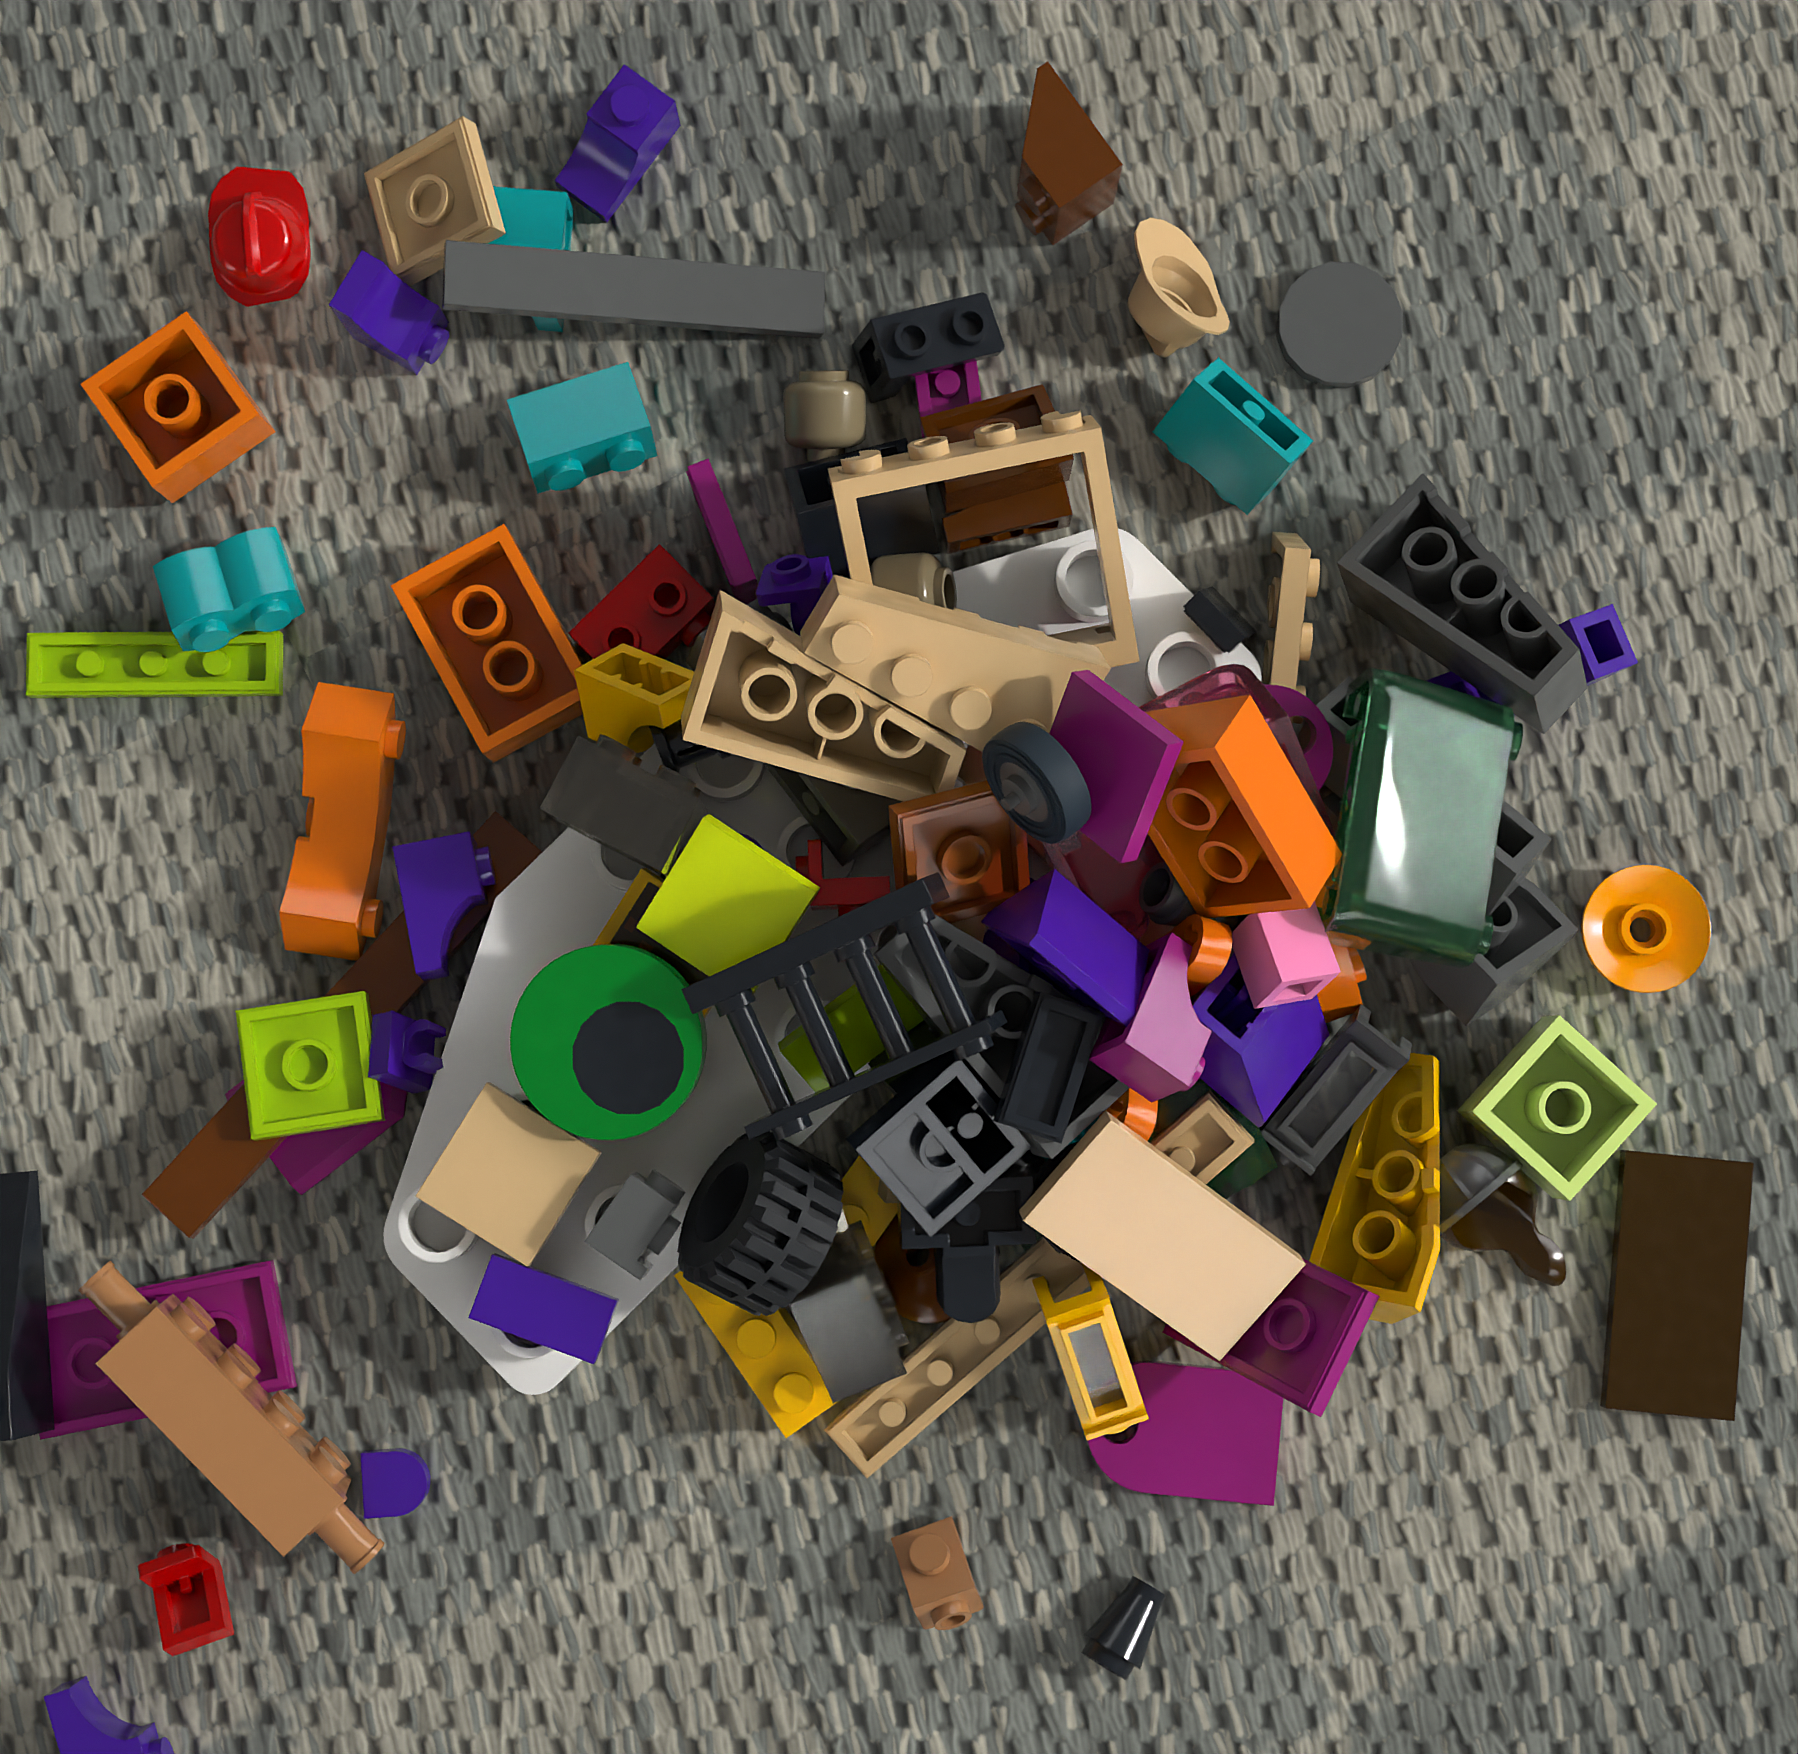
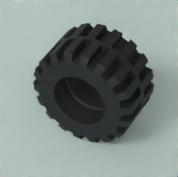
(760, 1223)

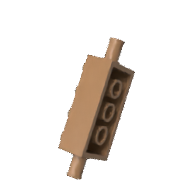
(227, 1422)

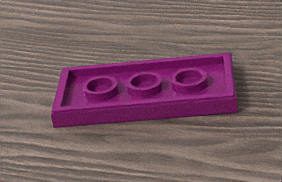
(239, 1300)

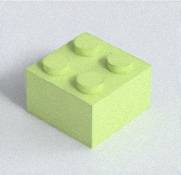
(1557, 1107)

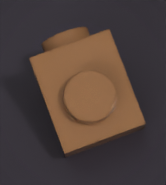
(937, 1575)

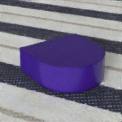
(393, 1482)

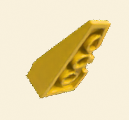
(1386, 1195)

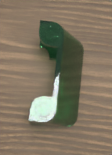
(1418, 819)

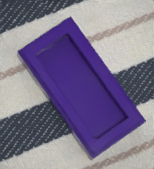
(543, 1308)

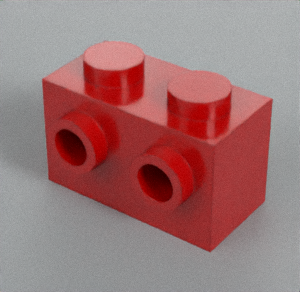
(648, 610)

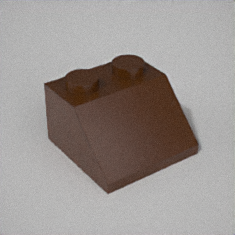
(1065, 163)

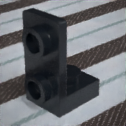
(925, 341)

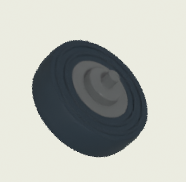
(1036, 782)

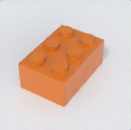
(494, 642)
(1238, 815)

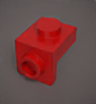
(838, 893)
(188, 1597)

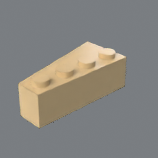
(943, 661)
(783, 708)

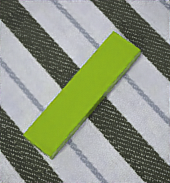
(151, 666)

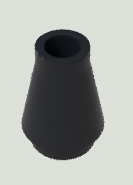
(1124, 1629)

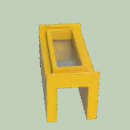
(1093, 1358)

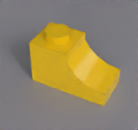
(629, 692)

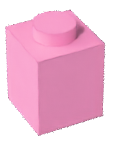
(1284, 956)

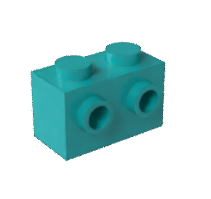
(583, 428)
(1232, 436)

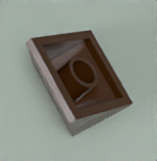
(958, 424)

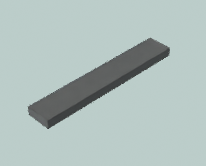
(632, 290)

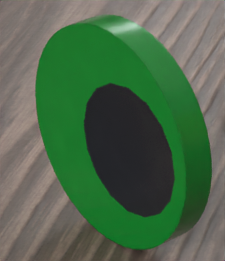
(607, 1042)

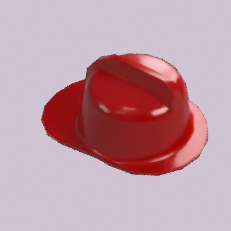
(259, 235)

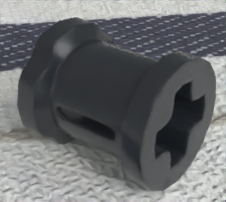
(677, 752)

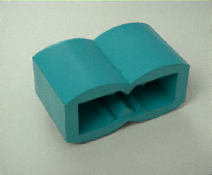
(229, 590)

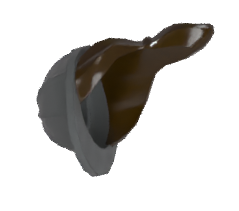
(1493, 1207)

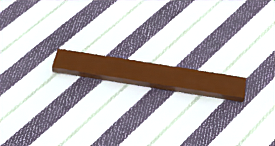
(222, 1152)

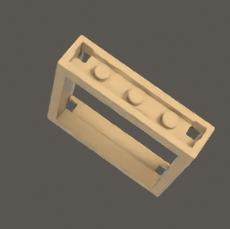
(992, 449)

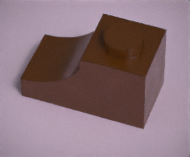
(1008, 519)

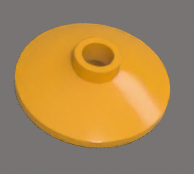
(1676, 920)

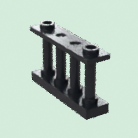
(851, 942)

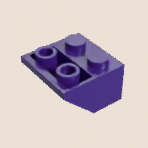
(1255, 1051)

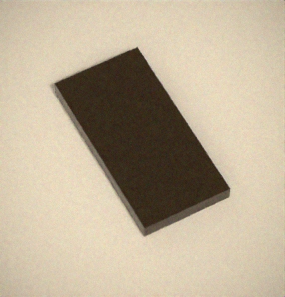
(1677, 1285)

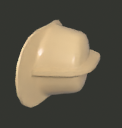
(1174, 291)

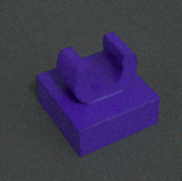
(404, 1051)

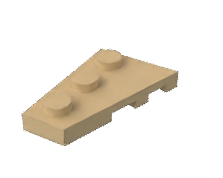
(1286, 613)

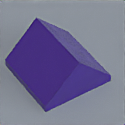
(1074, 945)

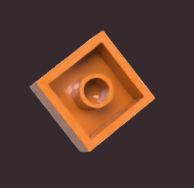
(178, 407)

